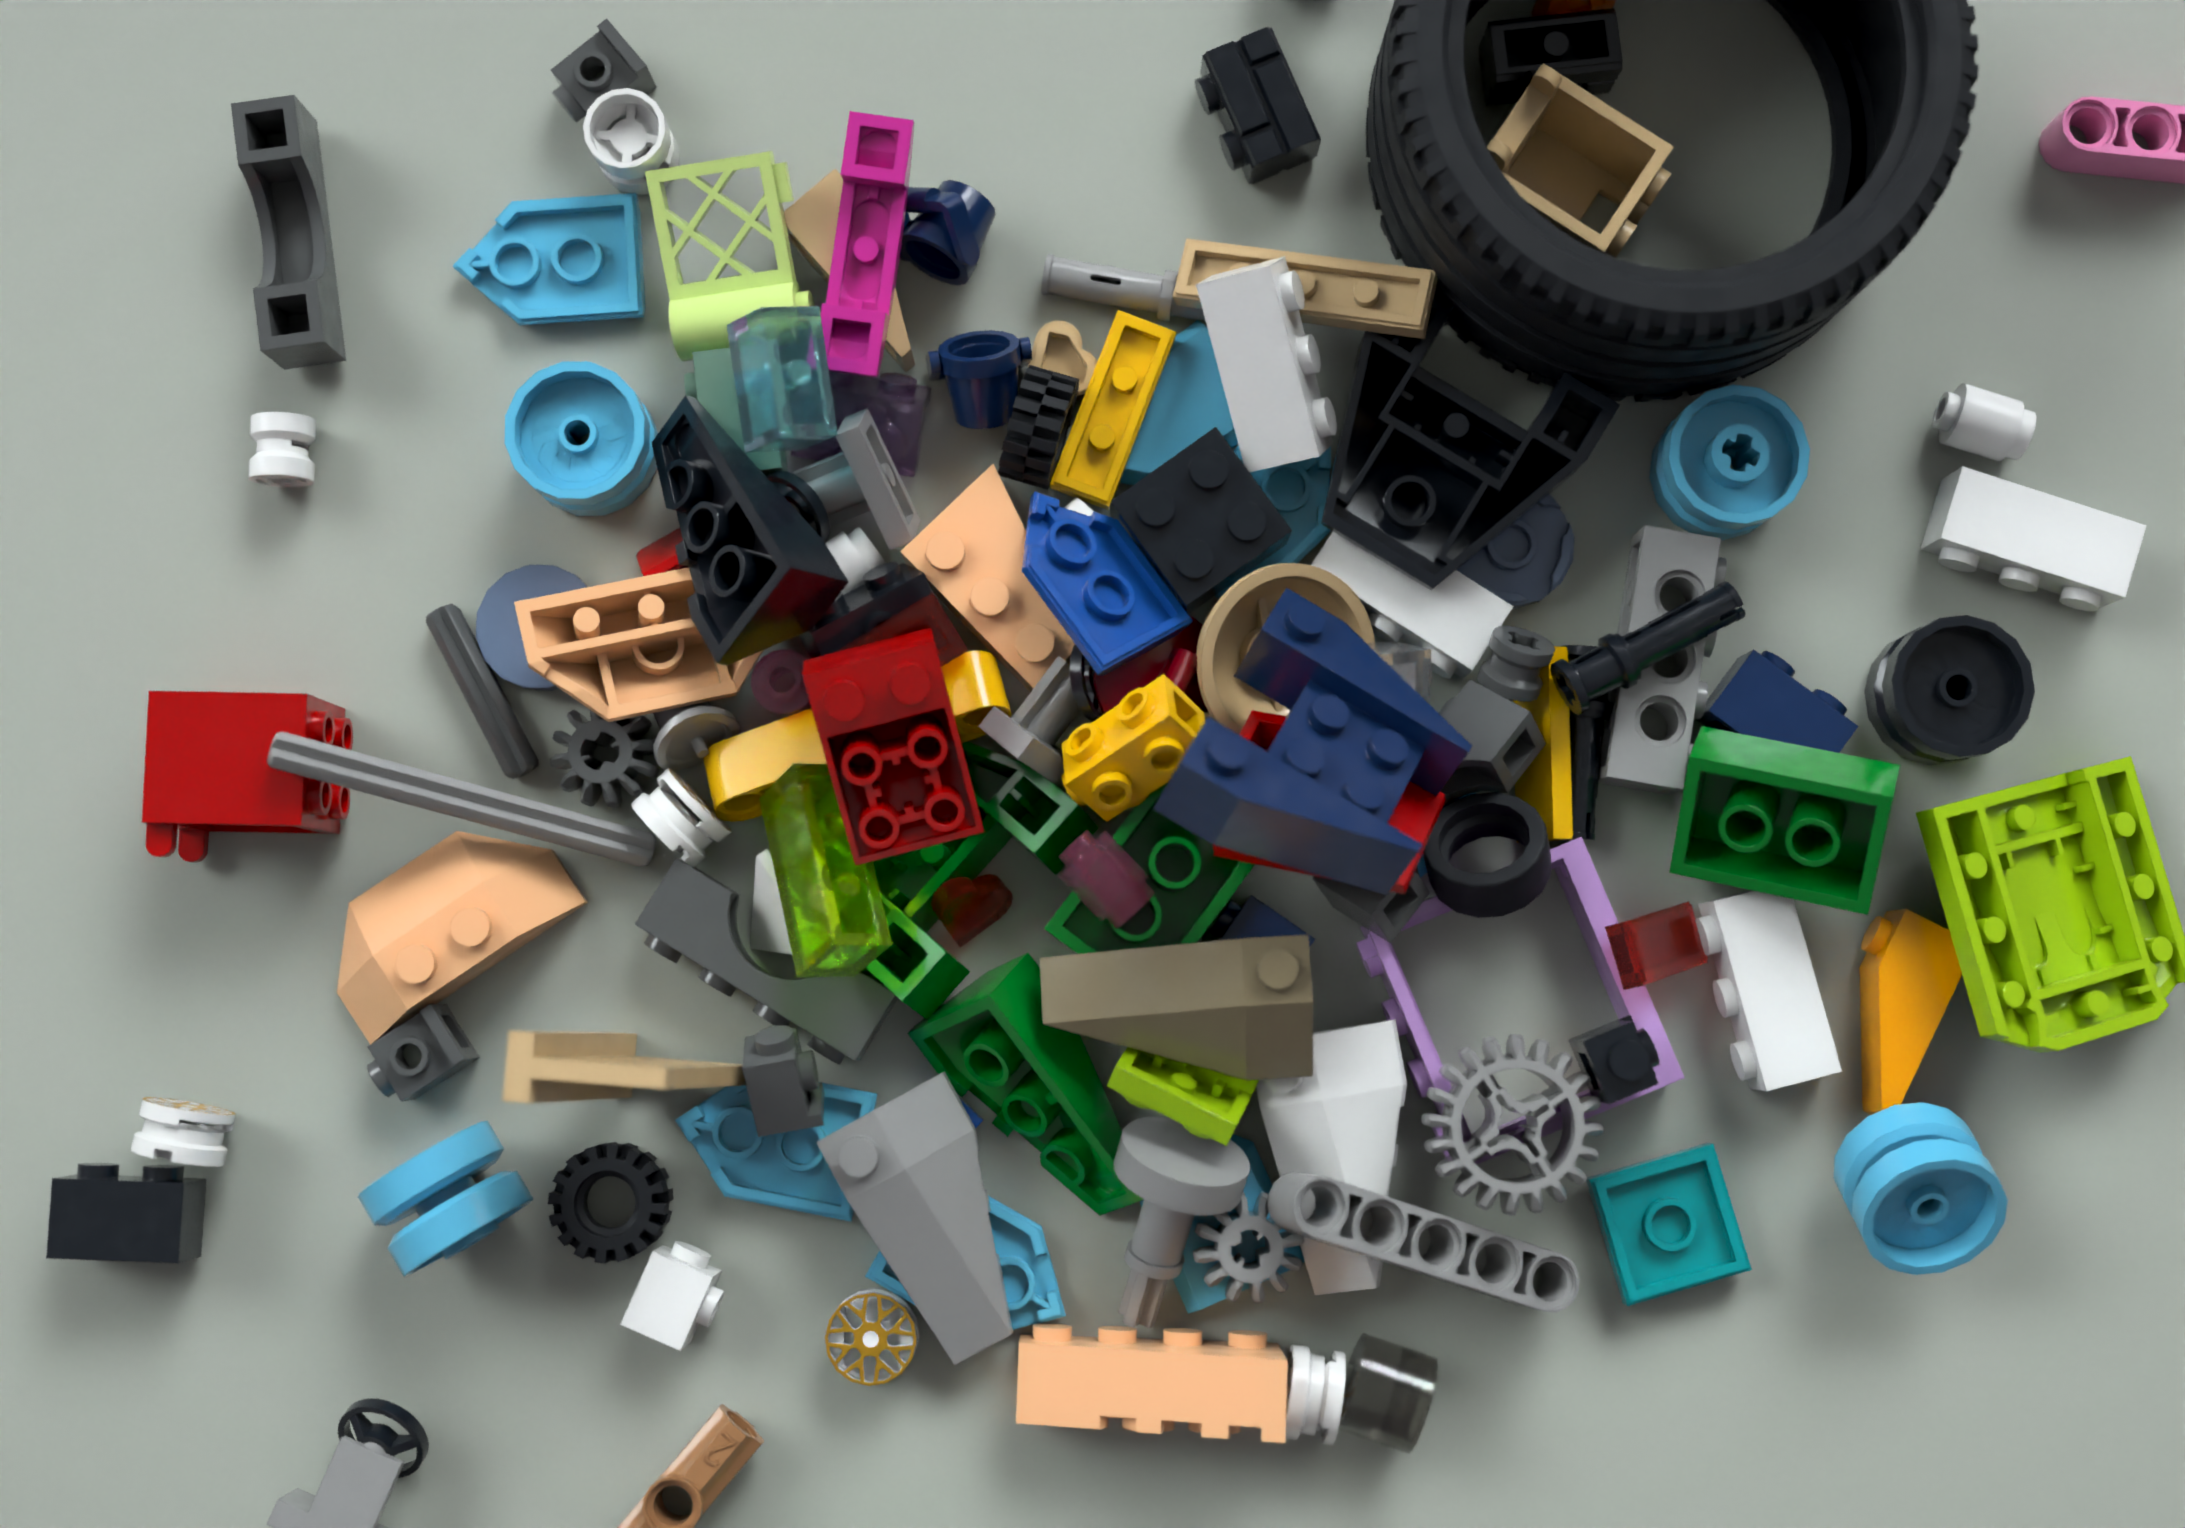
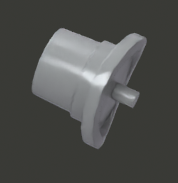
(689, 733)

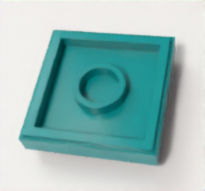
(1668, 1224)

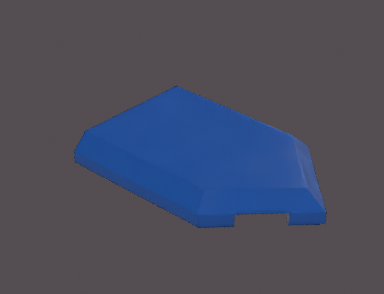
(1098, 584)

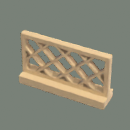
(598, 1066)

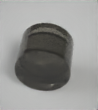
(1387, 1393)

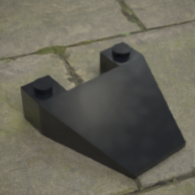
(1433, 472)

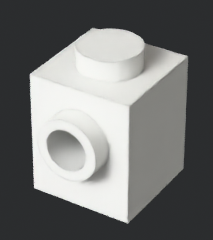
(674, 1295)

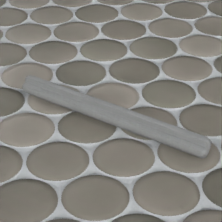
(460, 799)

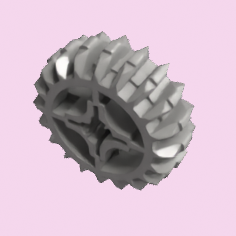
(1540, 1106)

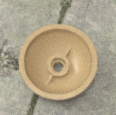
(1238, 620)

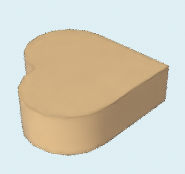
(1060, 350)

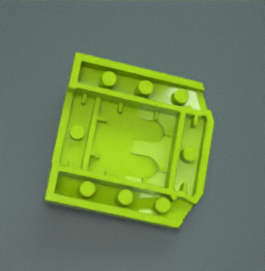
(2057, 907)

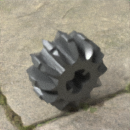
(611, 775)

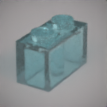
(782, 379)

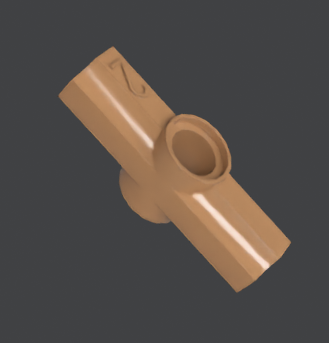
(701, 1469)

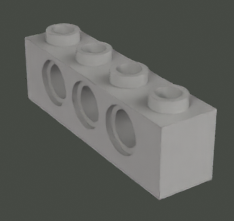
(1627, 755)

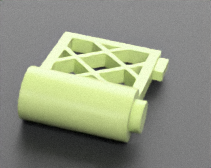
(705, 307)

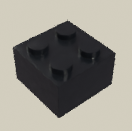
(1201, 520)

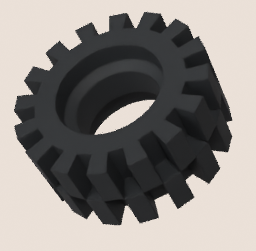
(1038, 427)
(572, 1211)

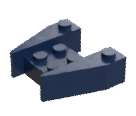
(1334, 765)

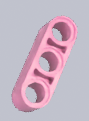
(2110, 142)

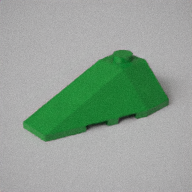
(1031, 1077)

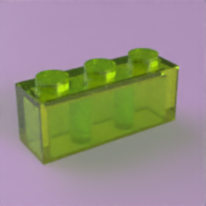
(826, 900)

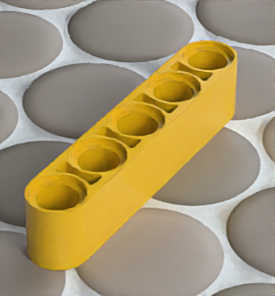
(752, 761)

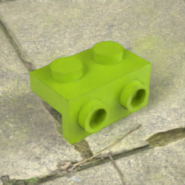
(1192, 1095)

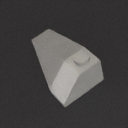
(924, 1203)

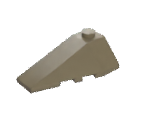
(1204, 1004)

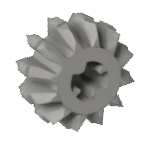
(1267, 1258)

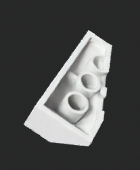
(1341, 1129)

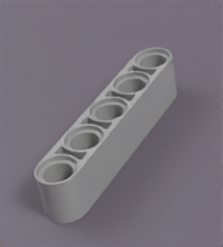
(1451, 1249)

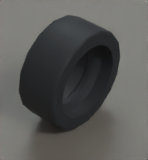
(1492, 892)

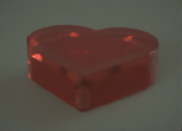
(970, 905)

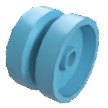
(552, 416)
(1725, 428)
(1919, 1188)
(447, 1200)

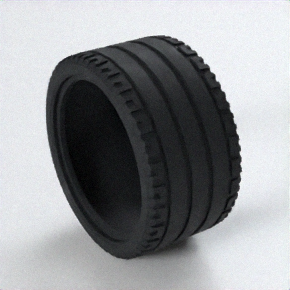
(1552, 306)

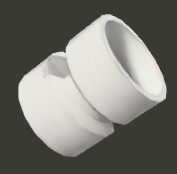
(629, 138)

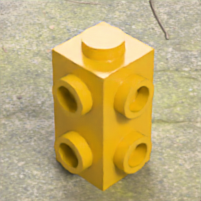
(1130, 748)

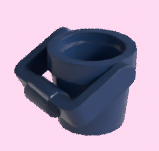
(947, 231)
(980, 375)

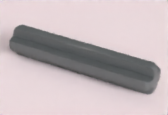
(482, 691)

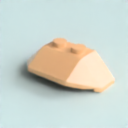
(627, 647)
(446, 924)

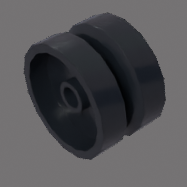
(1985, 699)

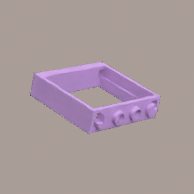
(1592, 914)

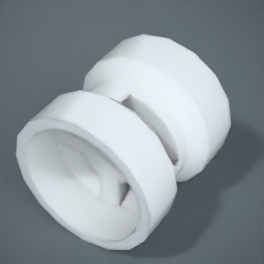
(282, 449)

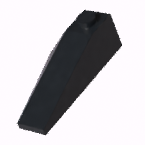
(749, 552)

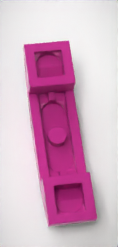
(867, 242)

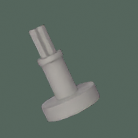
(1177, 1180)

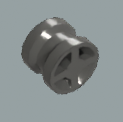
(1516, 663)

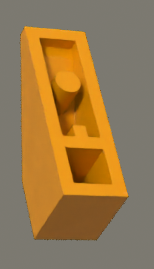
(1903, 996)

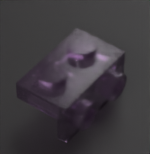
(895, 406)

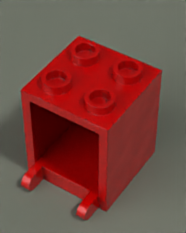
(213, 774)

